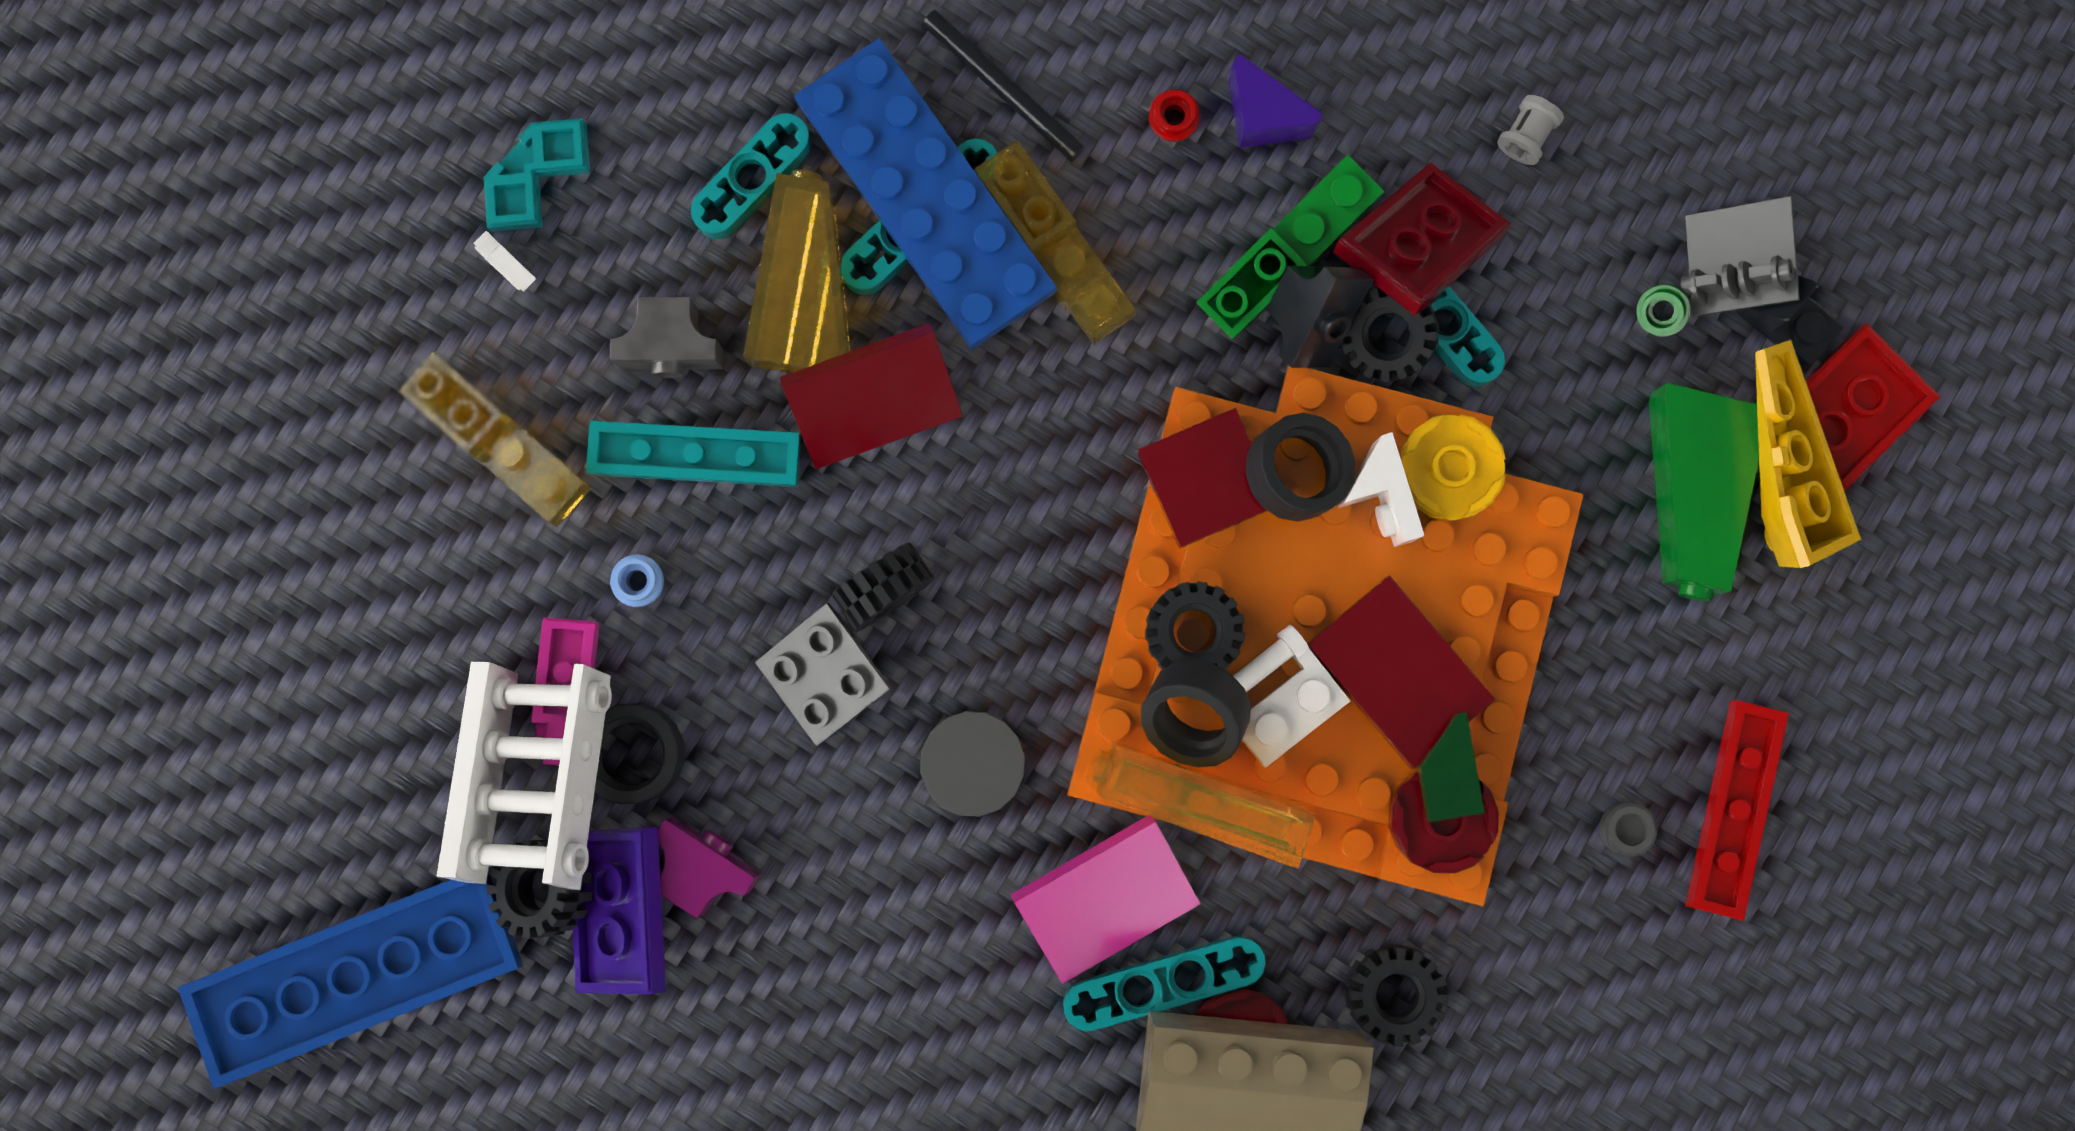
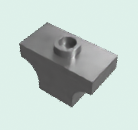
(666, 340)

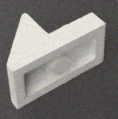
(1384, 477)

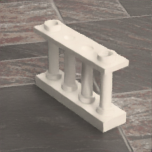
(480, 766)

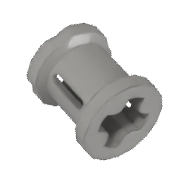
(1530, 130)

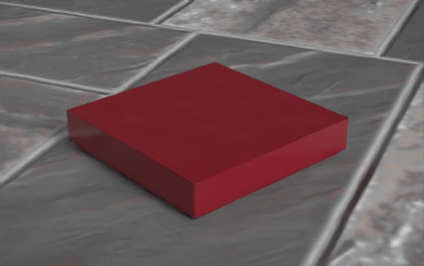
(1202, 477)

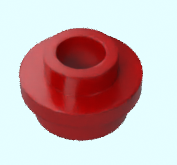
(1178, 101)

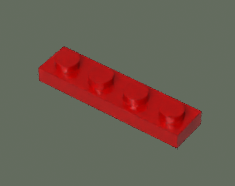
(1737, 809)

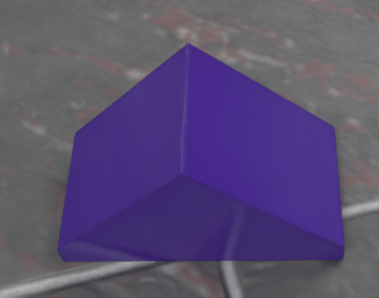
(1266, 109)

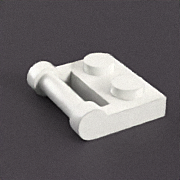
(1294, 706)

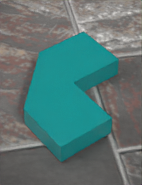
(514, 183)

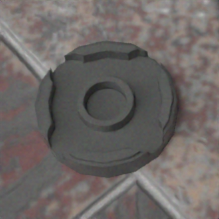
(972, 764)

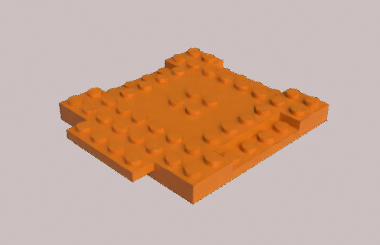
(1473, 578)

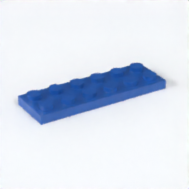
(925, 194)
(347, 978)

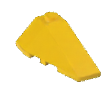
(1799, 483)

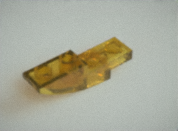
(1055, 241)
(495, 439)

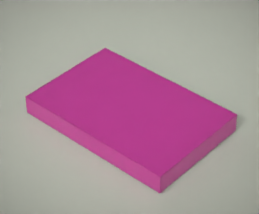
(1105, 899)

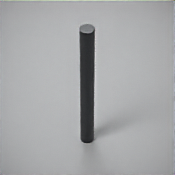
(1003, 85)

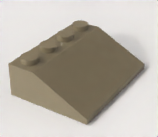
(1251, 1076)

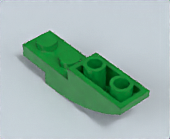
(1295, 241)

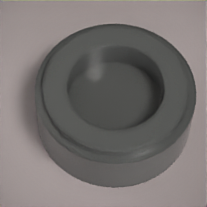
(1628, 829)

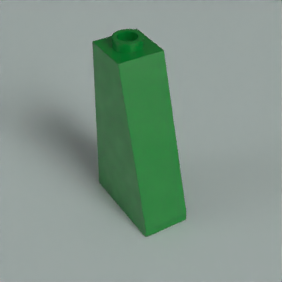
(1703, 485)

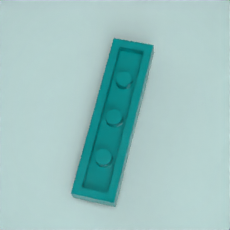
(693, 453)

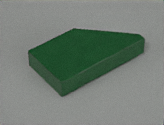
(1450, 774)

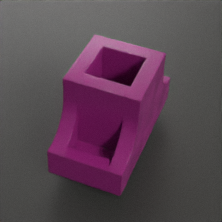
(700, 868)

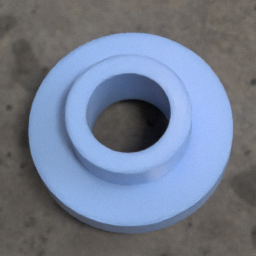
(621, 577)

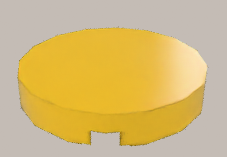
(1453, 466)

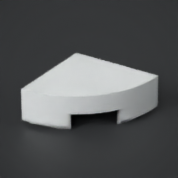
(504, 262)

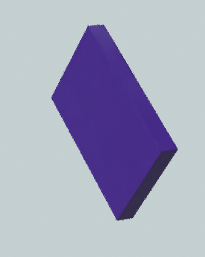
(622, 933)

